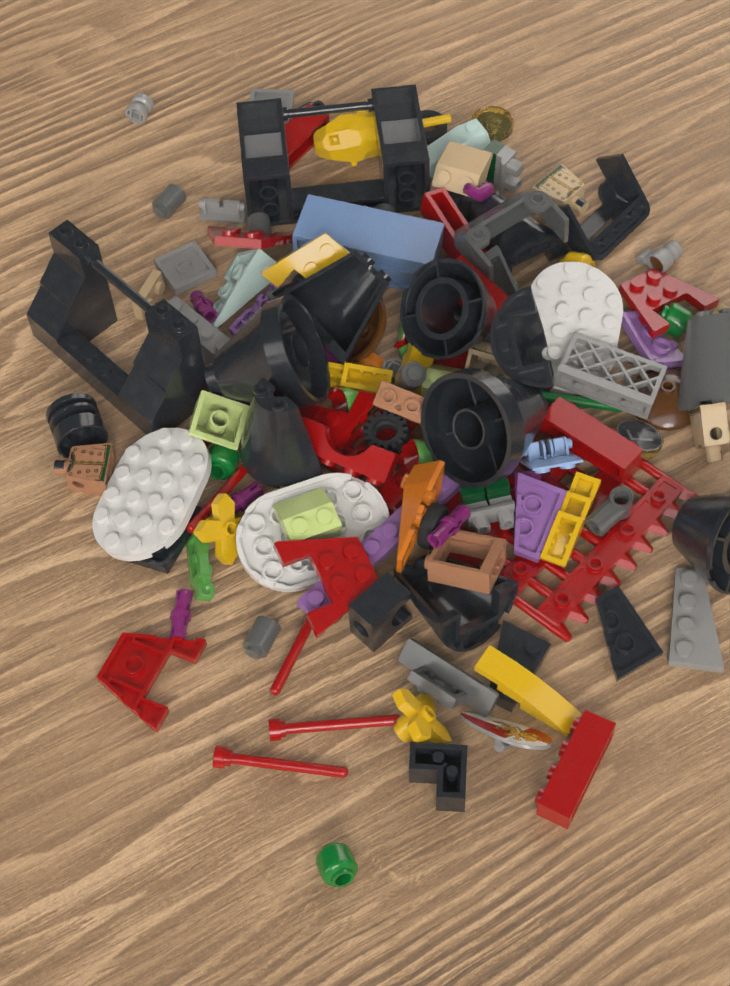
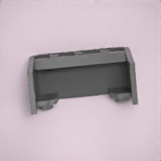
(477, 234)

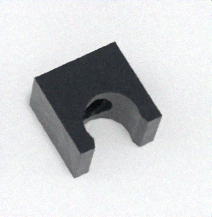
(379, 611)

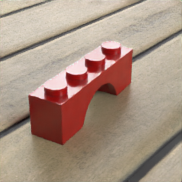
(374, 463)

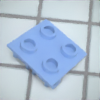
(557, 455)

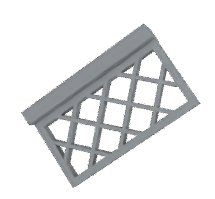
(605, 389)

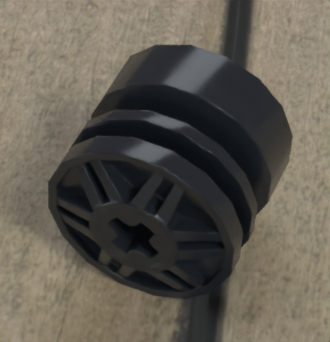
(75, 422)

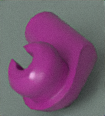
(480, 193)

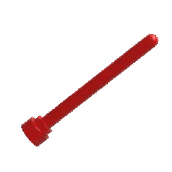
(206, 511)
(291, 658)
(279, 729)
(224, 757)

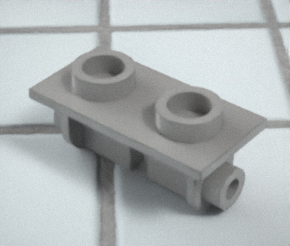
(229, 211)

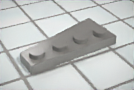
(693, 629)

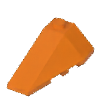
(420, 491)

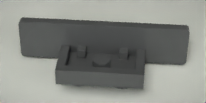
(445, 680)

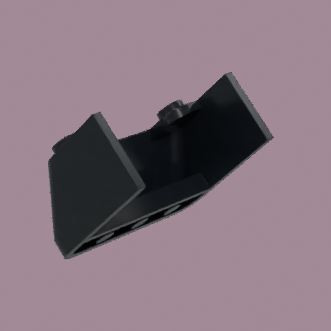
(617, 218)

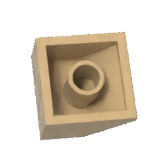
(460, 166)

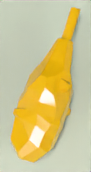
(354, 137)

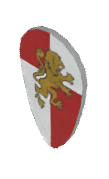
(507, 733)

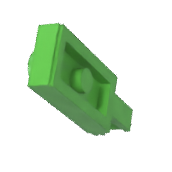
(200, 569)

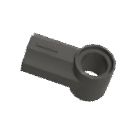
(610, 512)

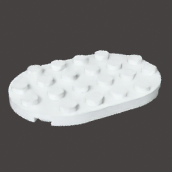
(579, 301)
(151, 494)
(356, 504)

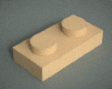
(151, 290)

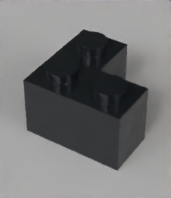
(441, 766)

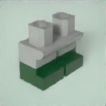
(504, 167)
(488, 506)

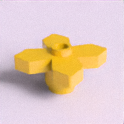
(221, 529)
(419, 719)

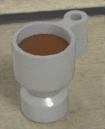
(661, 258)

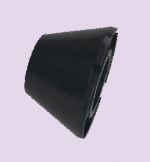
(430, 306)
(703, 537)

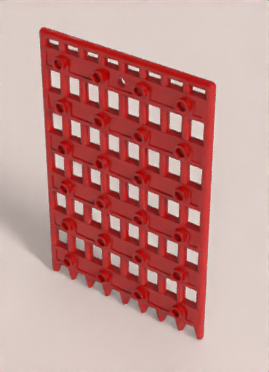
(592, 569)

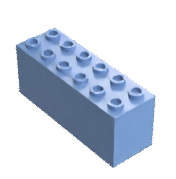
(392, 240)

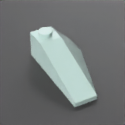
(468, 134)
(242, 283)

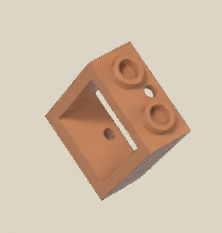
(399, 402)
(473, 545)

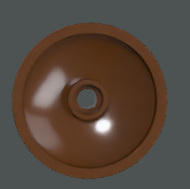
(371, 336)
(664, 411)

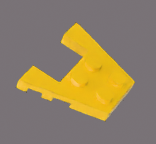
(307, 259)

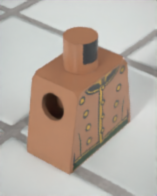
(88, 468)

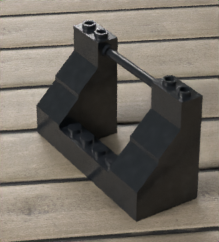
(400, 150)
(78, 306)

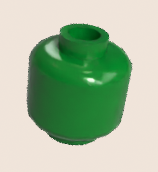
(677, 317)
(223, 462)
(336, 864)

